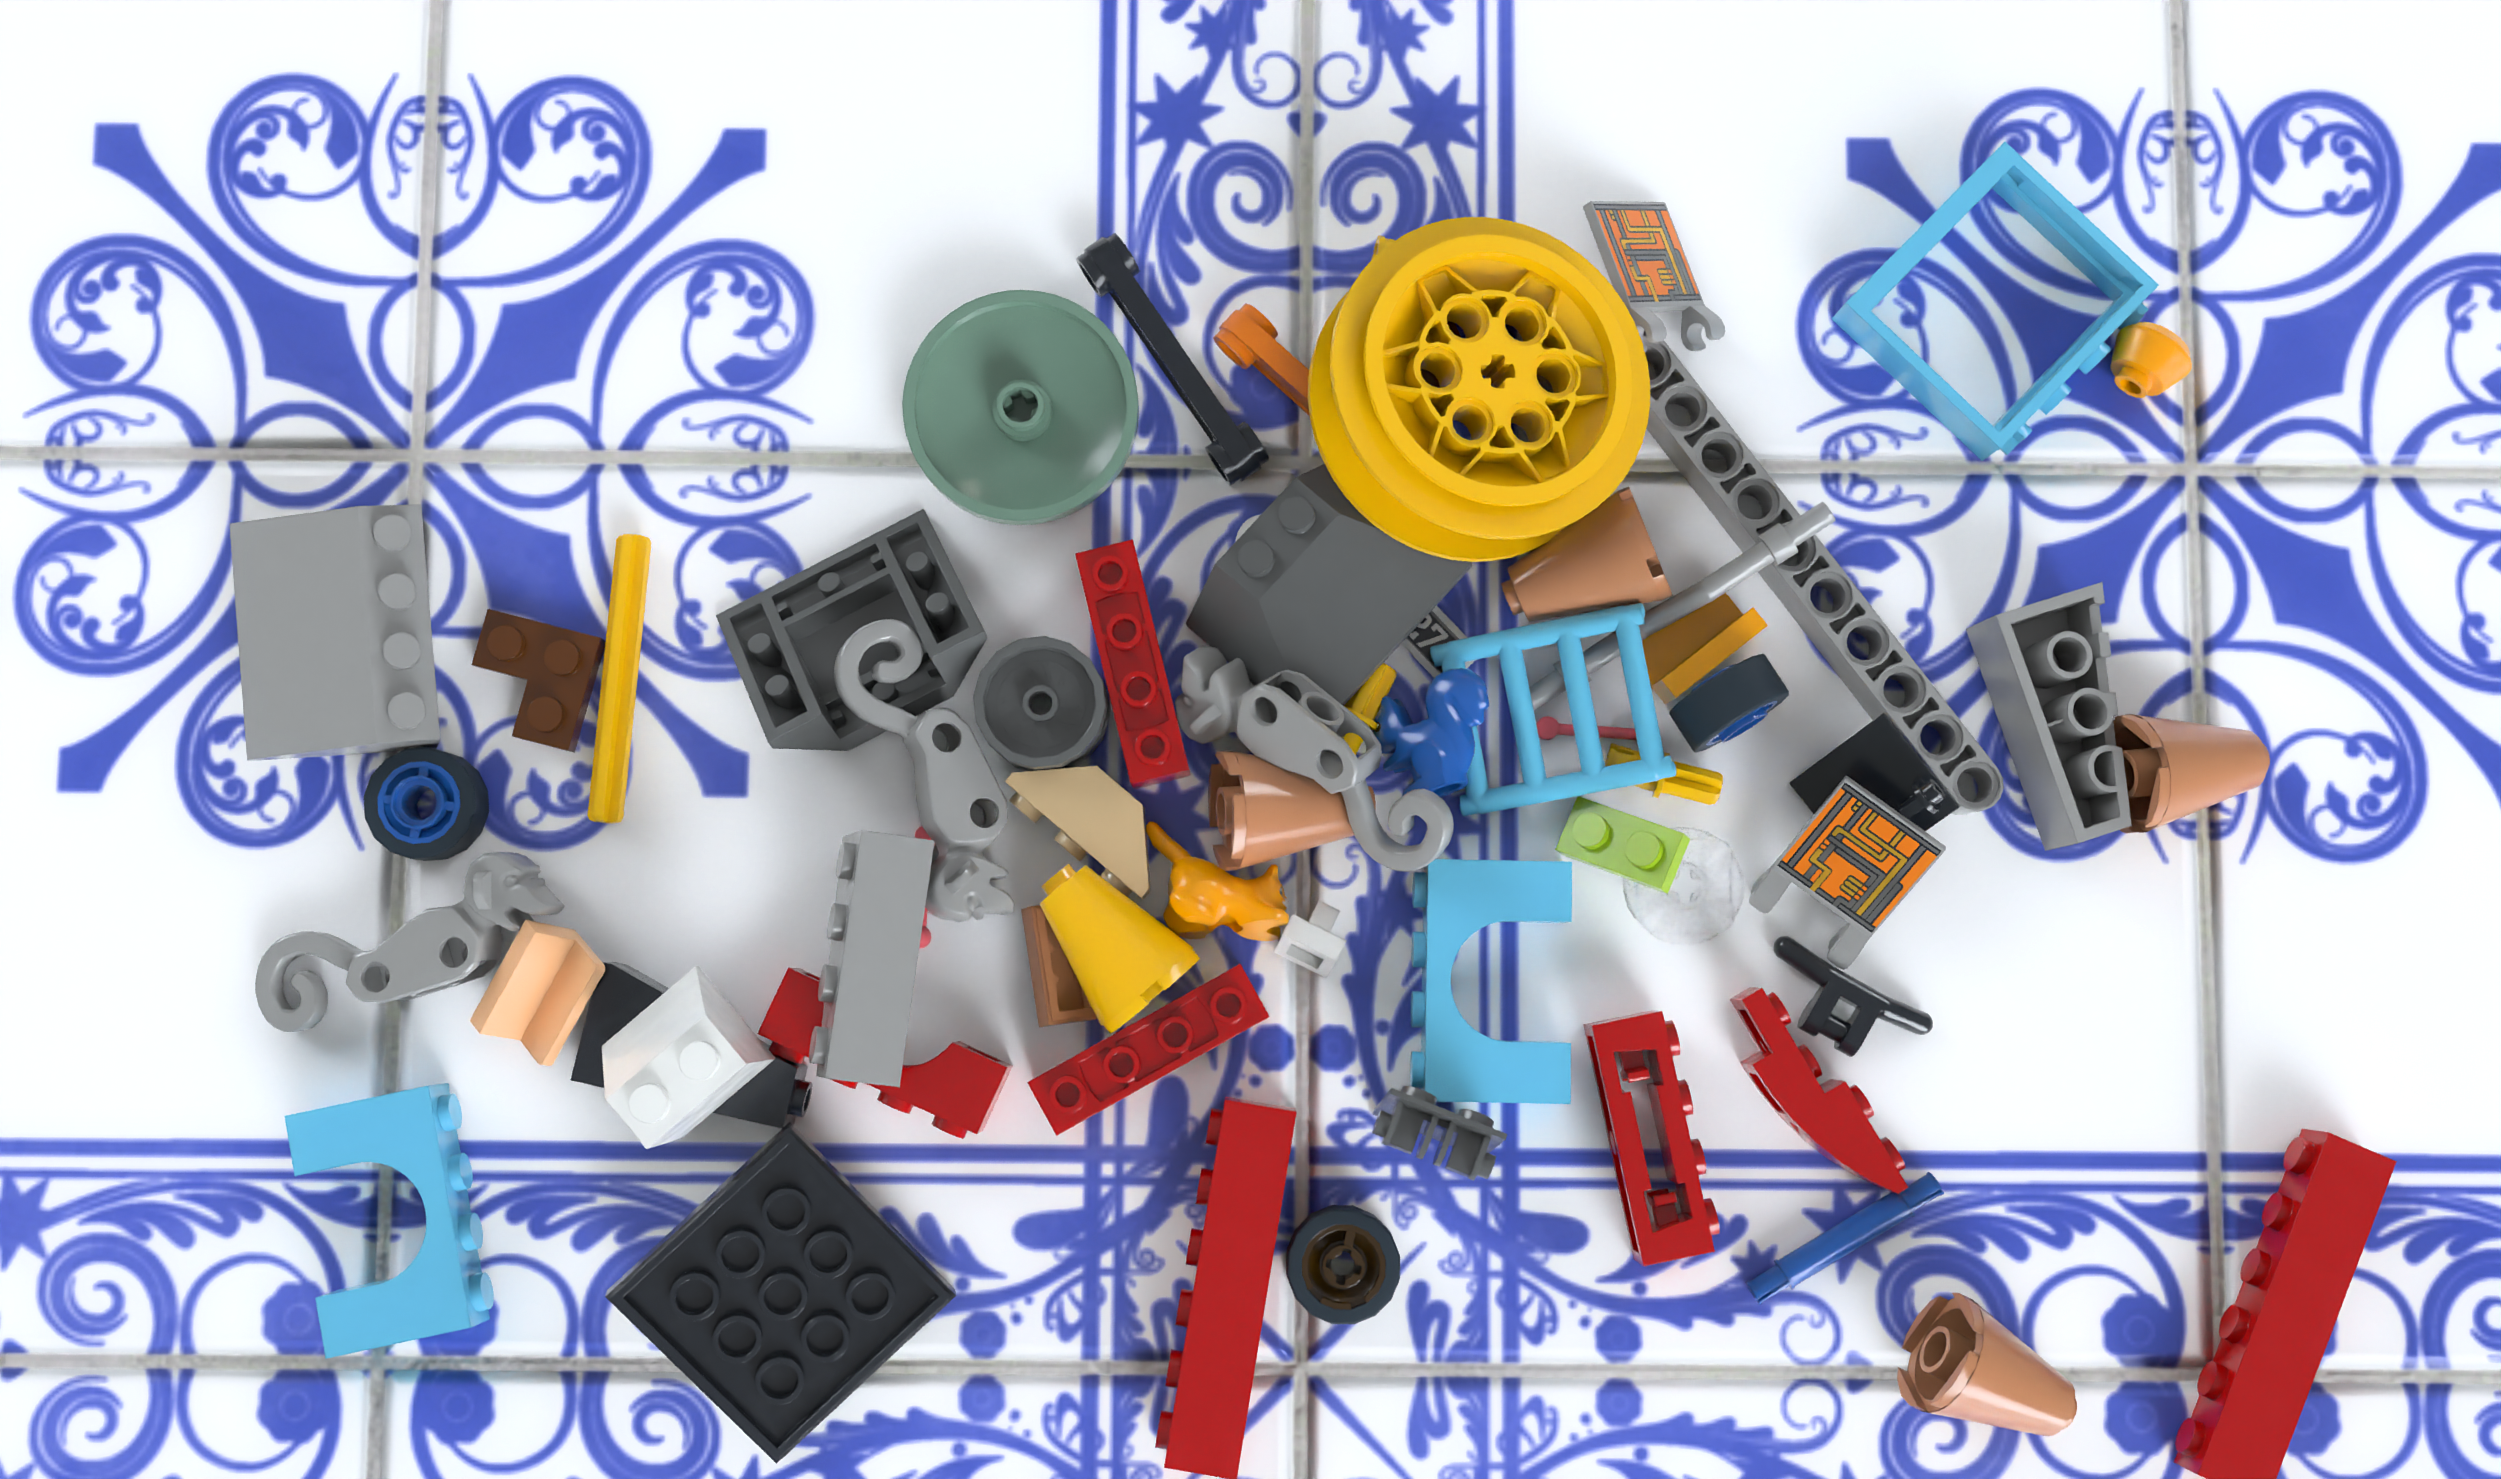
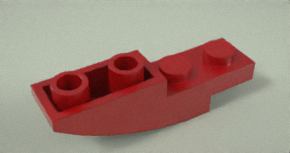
(1824, 1115)

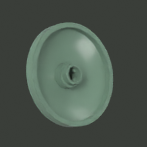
(1020, 407)

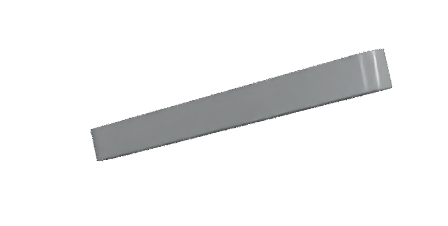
(1814, 568)

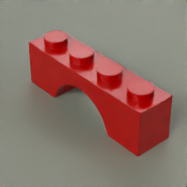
(954, 1086)

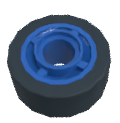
(1729, 702)
(394, 796)

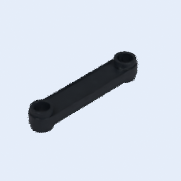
(1110, 270)

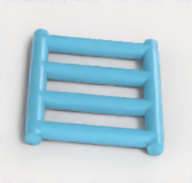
(1594, 775)

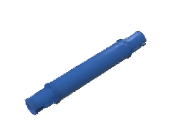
(1844, 1238)

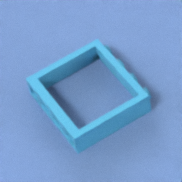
(2069, 233)

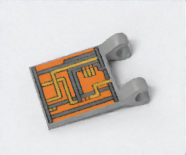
(1651, 269)
(1854, 861)

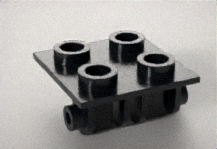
(1887, 768)

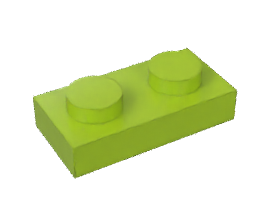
(1622, 844)

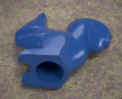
(1443, 744)

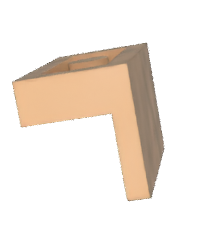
(539, 989)

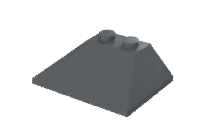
(1318, 591)
(793, 631)

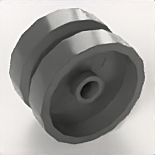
(1030, 671)

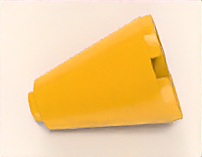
(1112, 944)

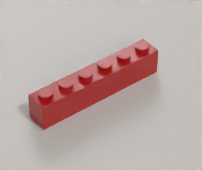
(1229, 1287)
(2284, 1309)

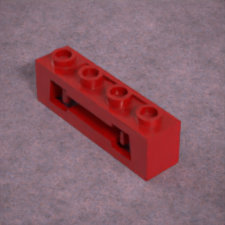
(1132, 664)
(1148, 1049)
(1671, 1234)

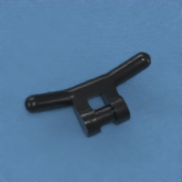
(1837, 985)

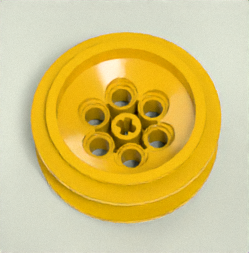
(1394, 435)

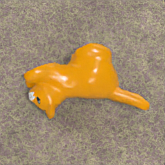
(1208, 897)

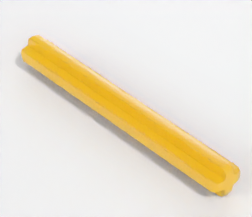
(619, 679)

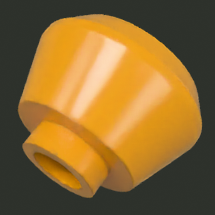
(2148, 359)

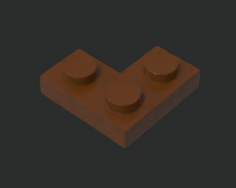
(558, 673)

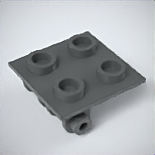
(1414, 1111)

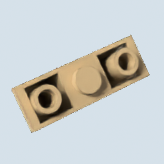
(1093, 819)

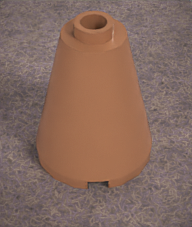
(1589, 566)
(2184, 767)
(1269, 811)
(1981, 1372)

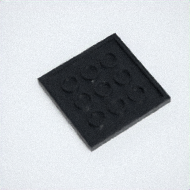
(781, 1293)

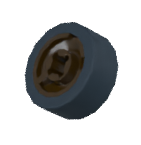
(1348, 1296)

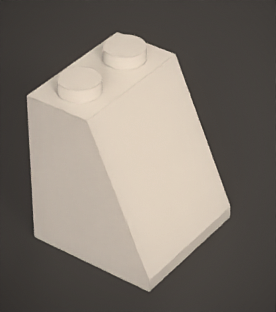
(679, 1061)

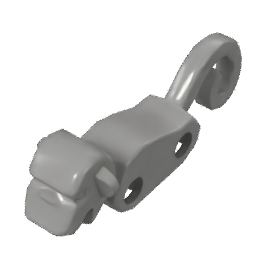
(1309, 742)
(944, 781)
(421, 954)

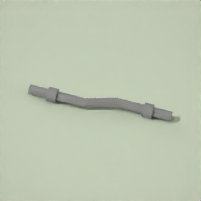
(1774, 546)

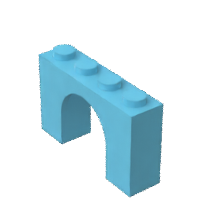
(1454, 1057)
(445, 1281)

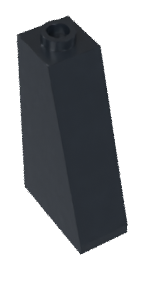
(623, 993)

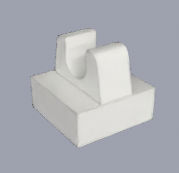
(1311, 942)

